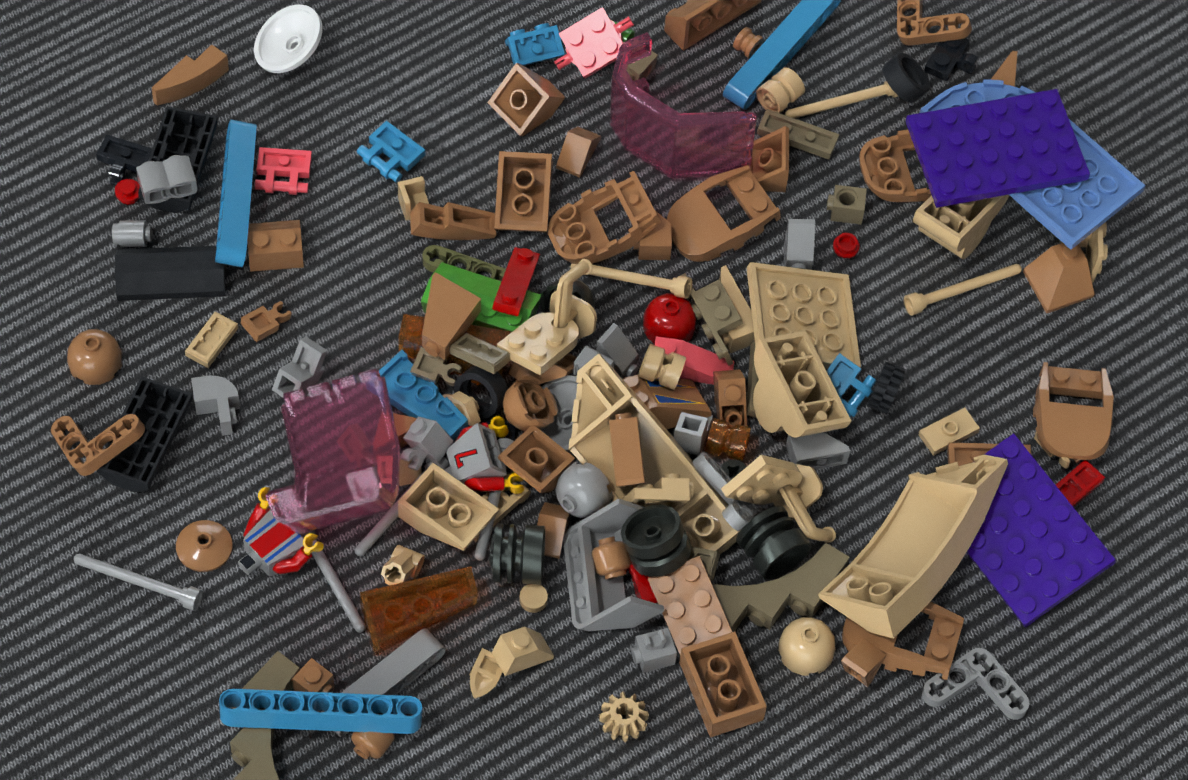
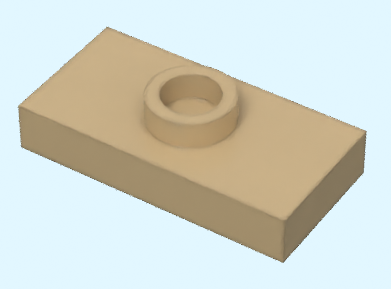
(211, 339)
(949, 429)

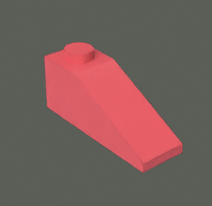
(699, 361)

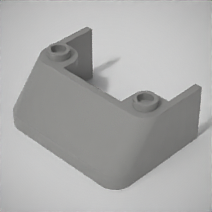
(593, 600)

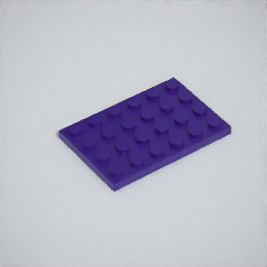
(997, 148)
(1033, 539)

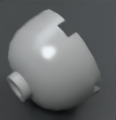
(582, 490)

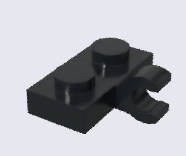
(949, 56)
(122, 156)

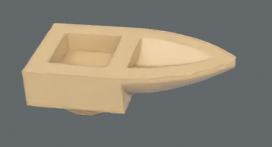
(466, 405)
(484, 674)

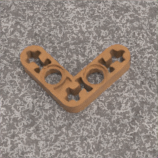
(921, 25)
(93, 450)

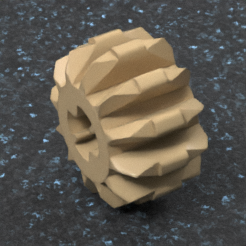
(634, 714)

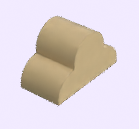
(958, 225)
(795, 388)

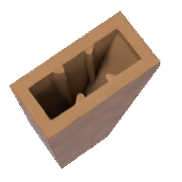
(447, 315)
(627, 451)

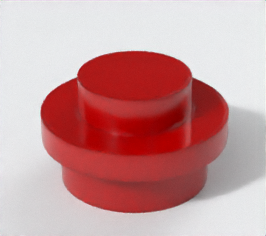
(127, 191)
(846, 245)

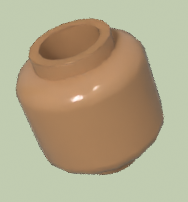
(611, 558)
(371, 743)

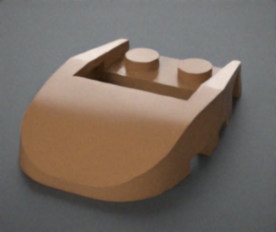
(887, 170)
(699, 228)
(579, 234)
(1073, 429)
(939, 650)

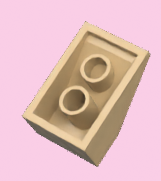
(445, 508)

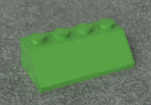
(486, 289)

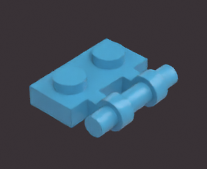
(396, 146)
(843, 374)

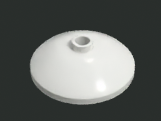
(288, 39)

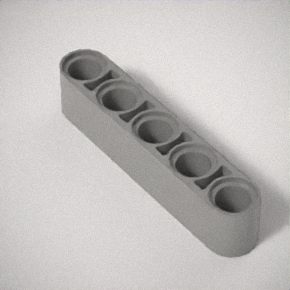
(399, 667)

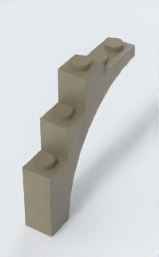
(798, 589)
(255, 745)

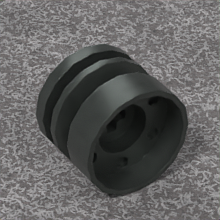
(773, 543)
(518, 554)

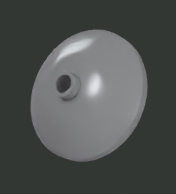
(564, 393)

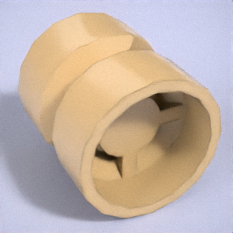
(780, 90)
(662, 366)

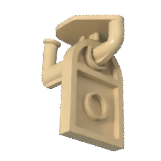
(553, 334)
(785, 485)

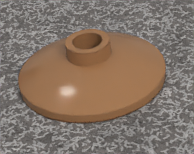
(204, 556)

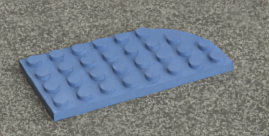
(1068, 209)

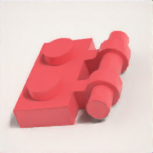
(283, 163)

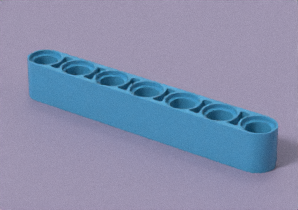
(778, 50)
(236, 193)
(308, 703)

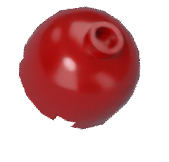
(669, 318)

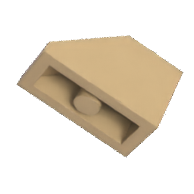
(521, 650)

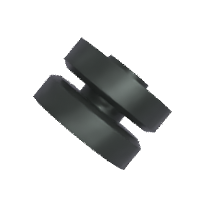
(656, 540)

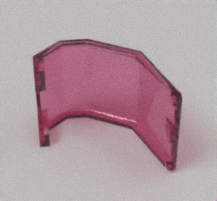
(670, 140)
(341, 453)

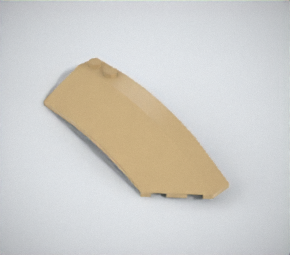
(602, 396)
(916, 546)

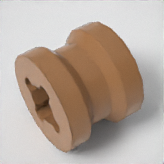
(747, 42)

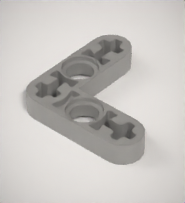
(737, 512)
(973, 674)

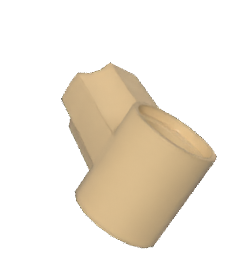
(402, 565)

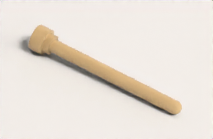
(841, 101)
(679, 286)
(917, 302)

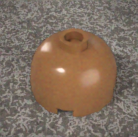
(94, 357)
(529, 404)

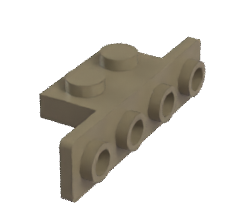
(718, 314)

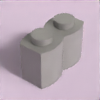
(166, 179)

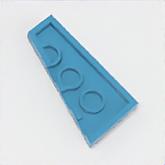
(420, 397)

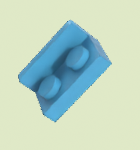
(536, 45)

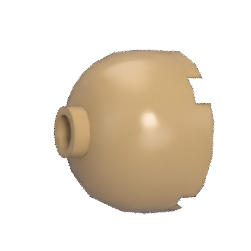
(807, 646)

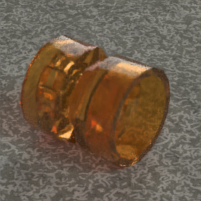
(727, 439)

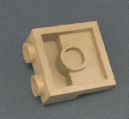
(667, 491)

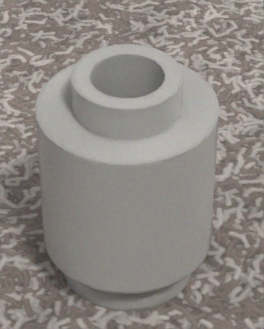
(131, 233)

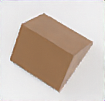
(771, 160)

